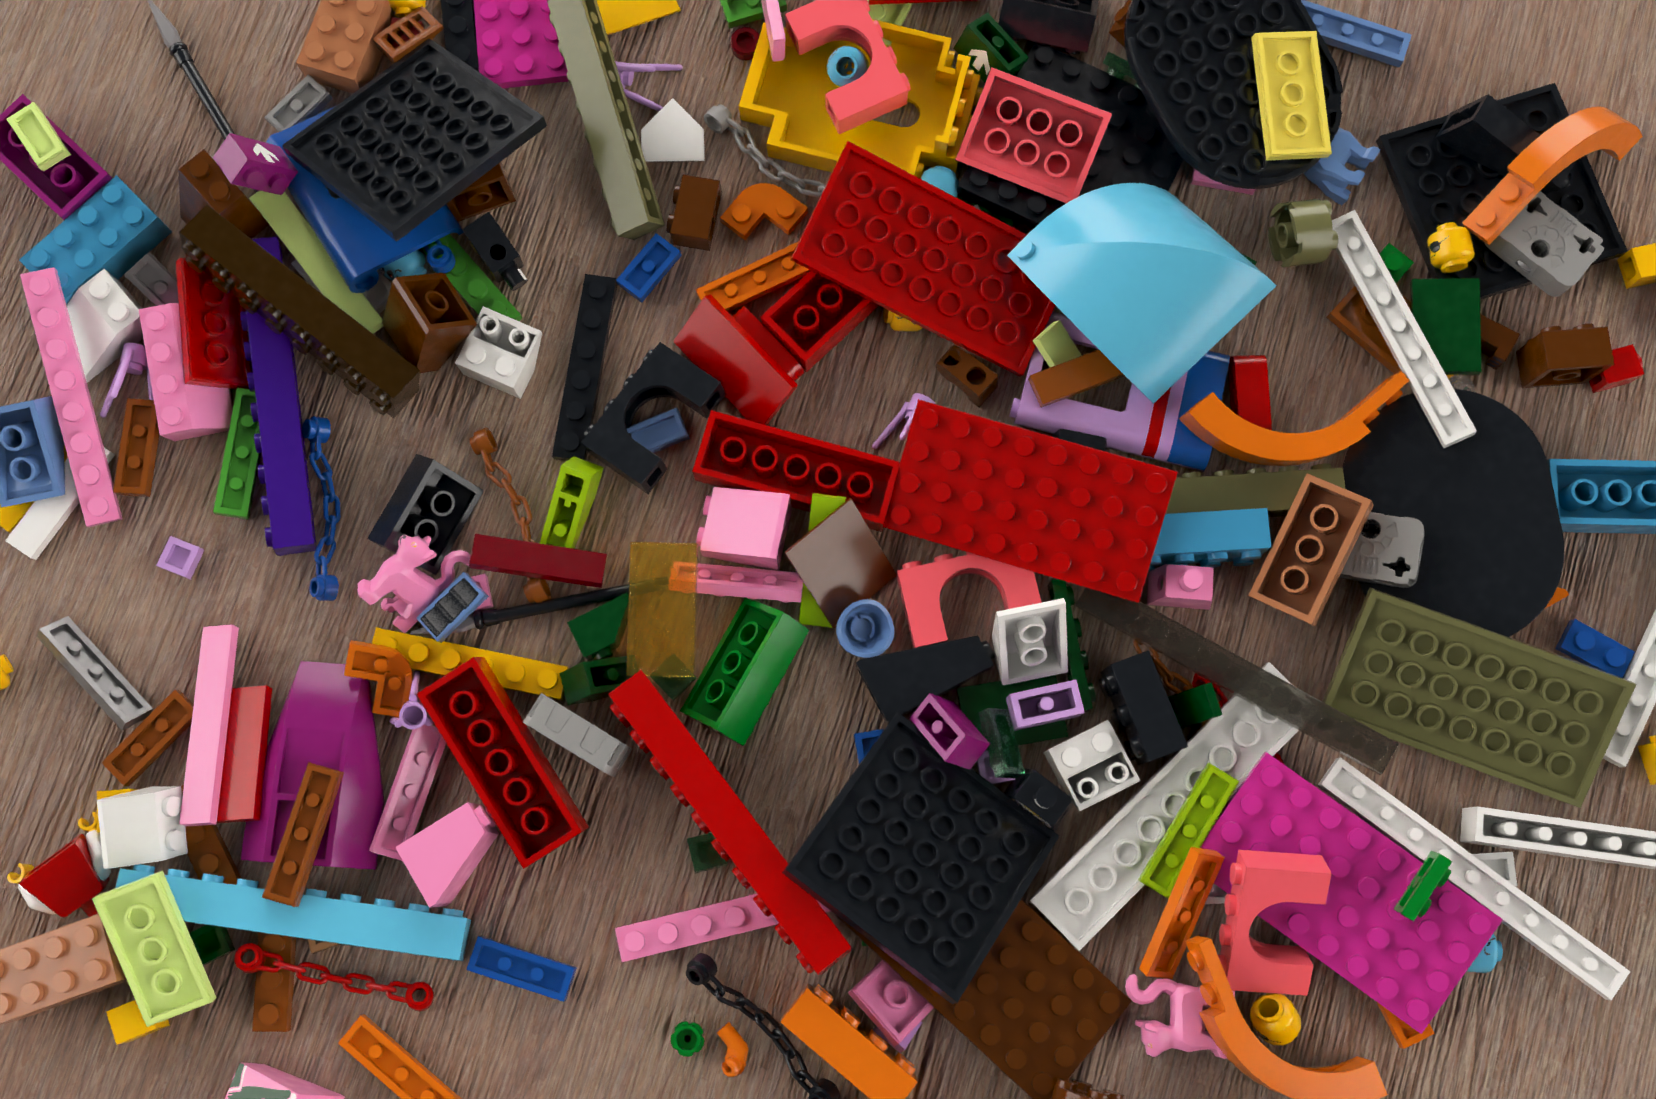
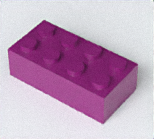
(62, 185)

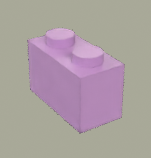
(1045, 705)

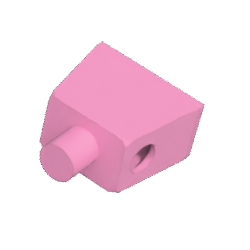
(1182, 586)

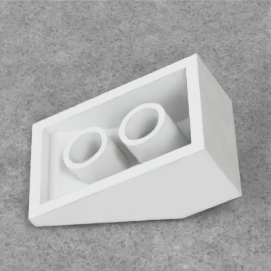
(102, 321)
(1030, 641)

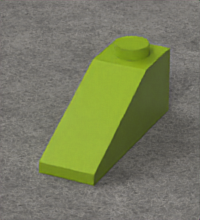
(571, 502)

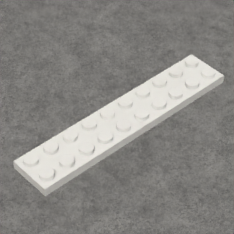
(1108, 866)

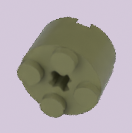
(1302, 232)

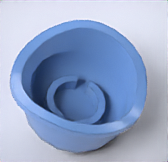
(865, 629)

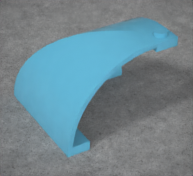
(1141, 279)

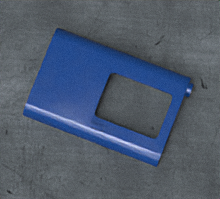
(348, 236)

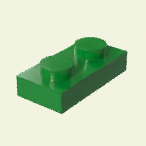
(1416, 899)

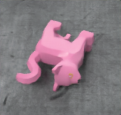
(411, 586)
(1186, 1026)

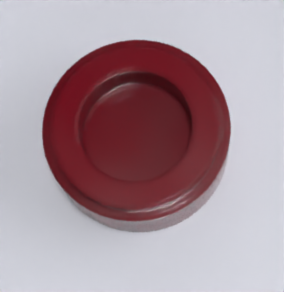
(744, 43)

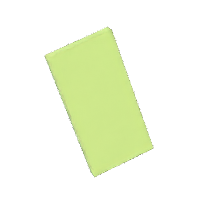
(154, 948)

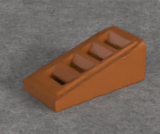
(394, 32)

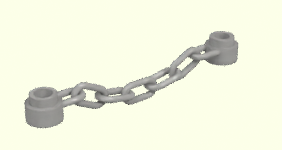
(719, 118)

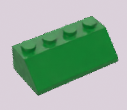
(745, 670)

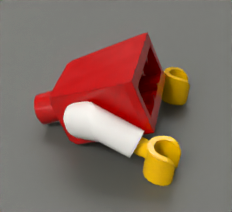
(67, 877)

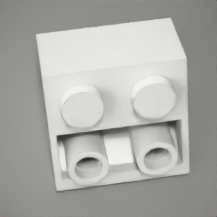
(500, 352)
(1092, 765)

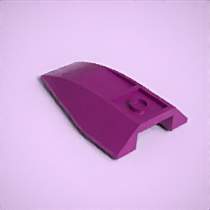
(332, 726)

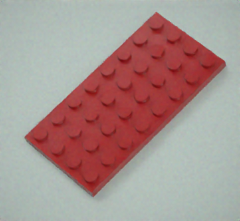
(924, 258)
(1030, 500)

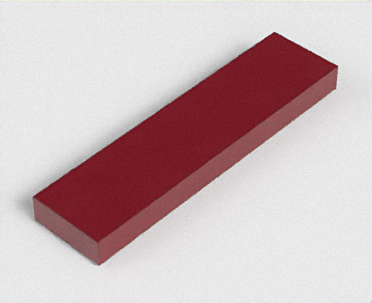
(538, 560)

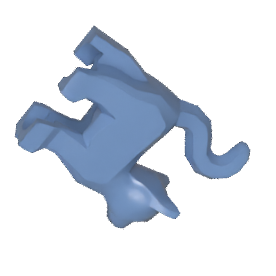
(1331, 173)

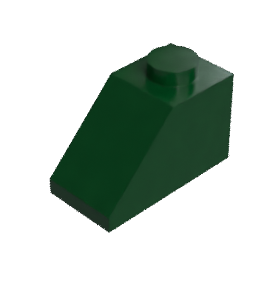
(601, 628)
(593, 679)

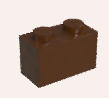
(695, 212)

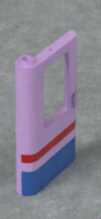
(1142, 427)

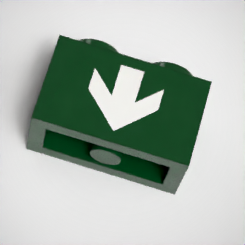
(990, 47)

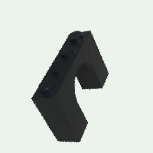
(660, 375)

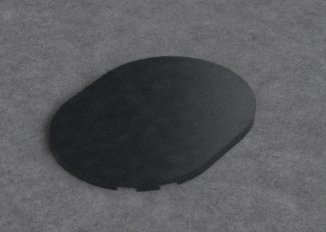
(1203, 86)
(1483, 506)

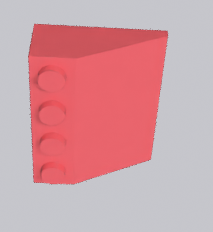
(1033, 136)

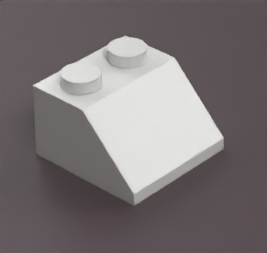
(141, 826)

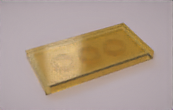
(662, 609)

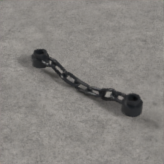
(703, 969)

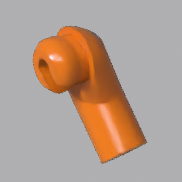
(736, 1051)

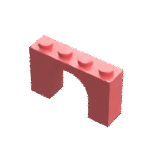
(880, 87)
(922, 585)
(1257, 883)

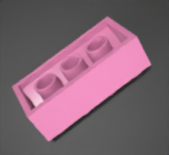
(180, 408)

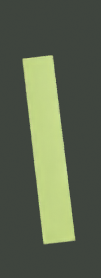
(313, 258)

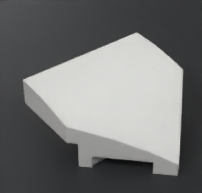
(672, 136)

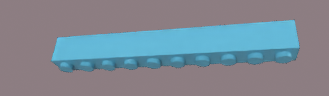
(317, 917)

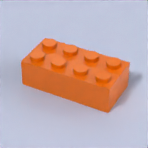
(847, 1047)

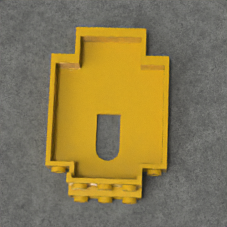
(792, 103)

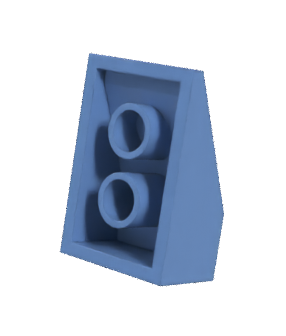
(30, 452)

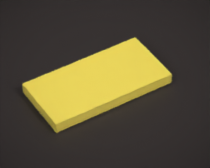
(1291, 95)

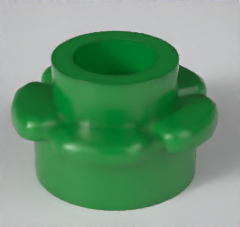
(678, 1038)

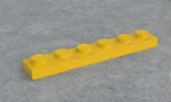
(441, 658)

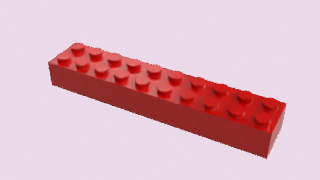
(730, 822)

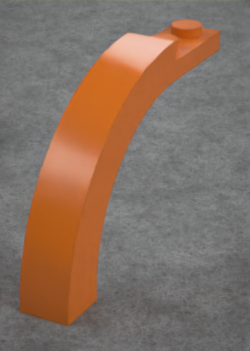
(1544, 159)
(1248, 442)
(1224, 1022)

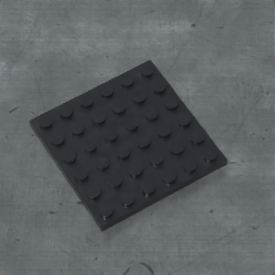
(414, 138)
(1130, 150)
(1446, 186)
(922, 858)

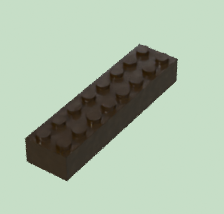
(299, 312)

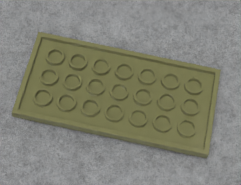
(1478, 697)

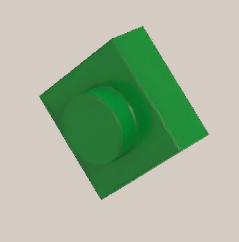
(1395, 261)

